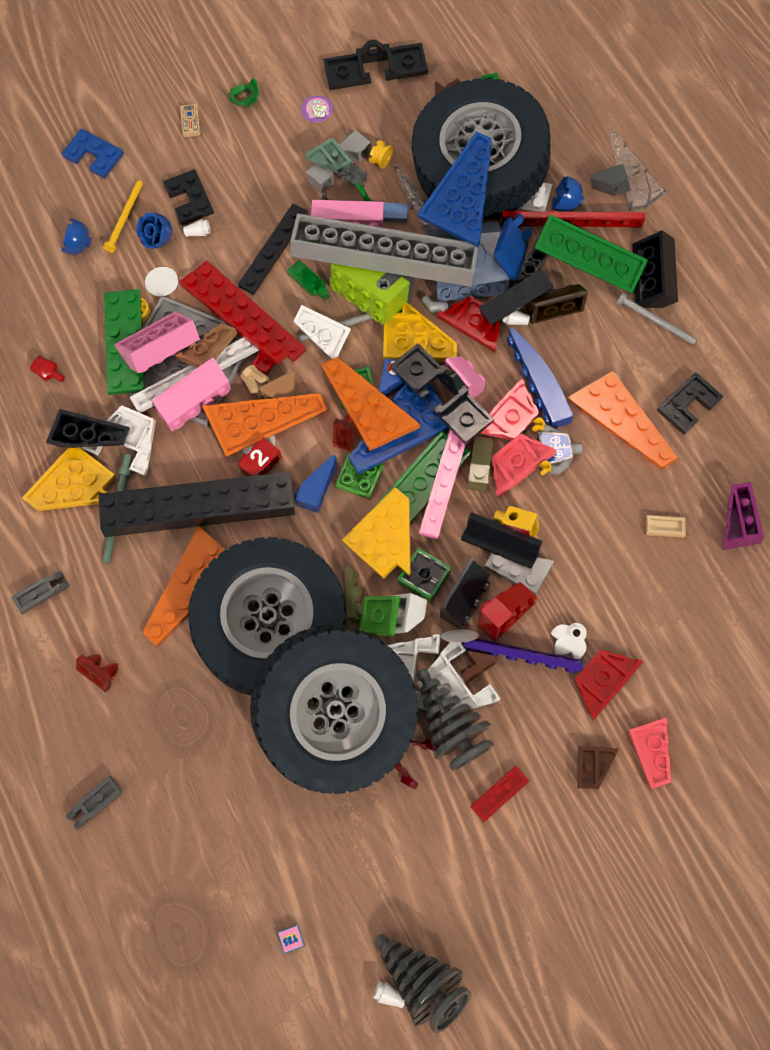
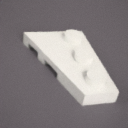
(322, 331)

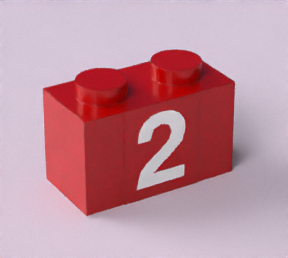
(259, 459)

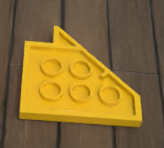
(411, 328)
(70, 482)
(384, 535)

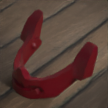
(406, 779)

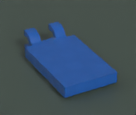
(512, 246)

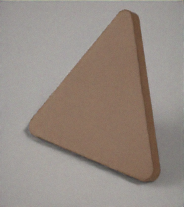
(280, 387)

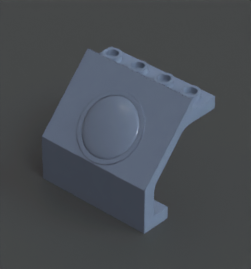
(489, 274)

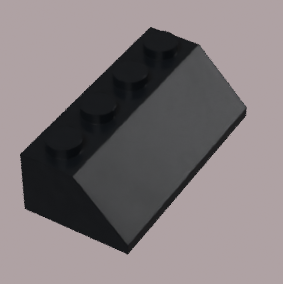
(659, 277)

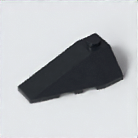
(78, 430)

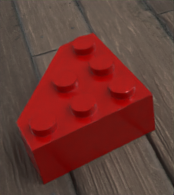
(505, 610)

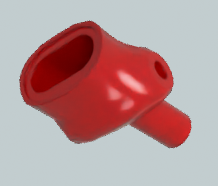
(46, 369)

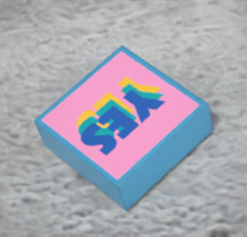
(291, 939)

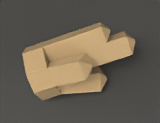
(254, 380)

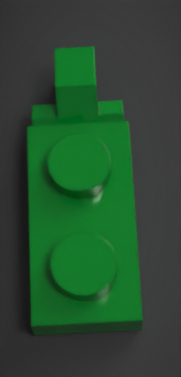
(308, 280)

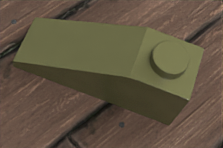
(480, 463)

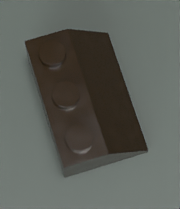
(557, 303)

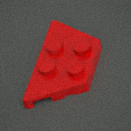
(468, 320)
(603, 679)

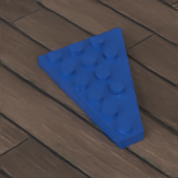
(460, 196)
(419, 410)

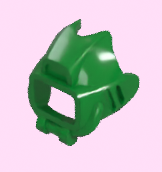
(253, 89)

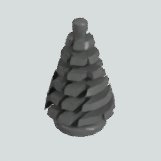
(455, 728)
(425, 984)

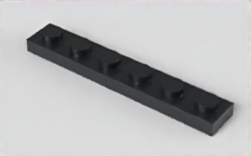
(271, 251)

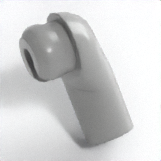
(434, 306)

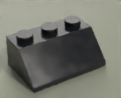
(465, 594)

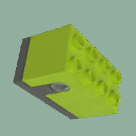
(372, 291)

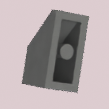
(611, 180)

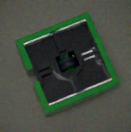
(426, 575)

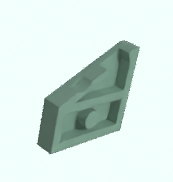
(329, 156)

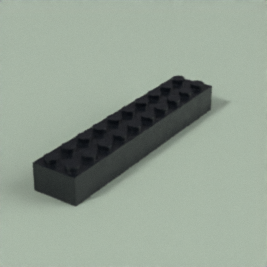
(196, 504)

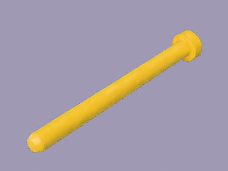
(110, 245)

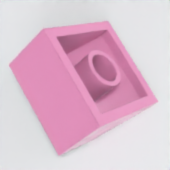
(472, 381)

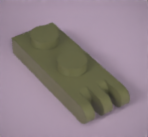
(352, 595)

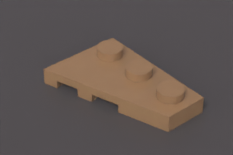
(211, 346)

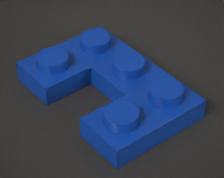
(106, 153)

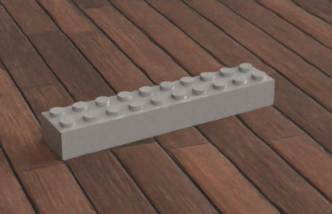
(383, 250)

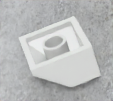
(410, 612)

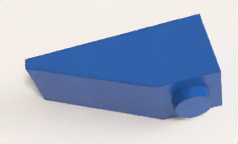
(314, 488)

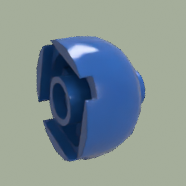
(568, 195)
(154, 230)
(76, 237)

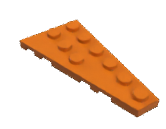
(370, 410)
(621, 415)
(246, 422)
(176, 597)

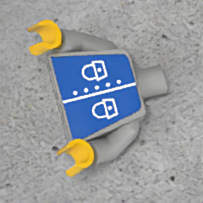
(561, 442)

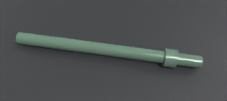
(124, 473)

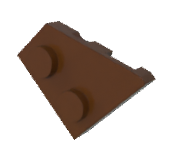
(593, 765)

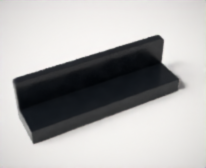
(516, 297)
(501, 540)

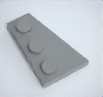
(517, 573)

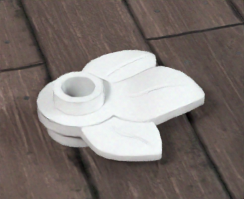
(568, 642)

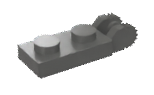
(39, 592)
(95, 801)

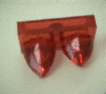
(343, 433)
(90, 669)

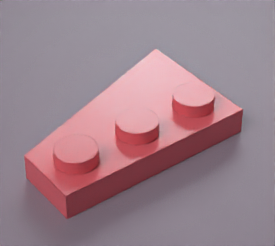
(652, 751)

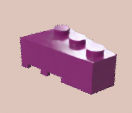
(742, 520)

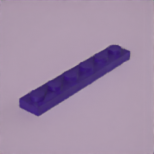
(531, 656)

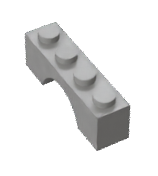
(355, 147)

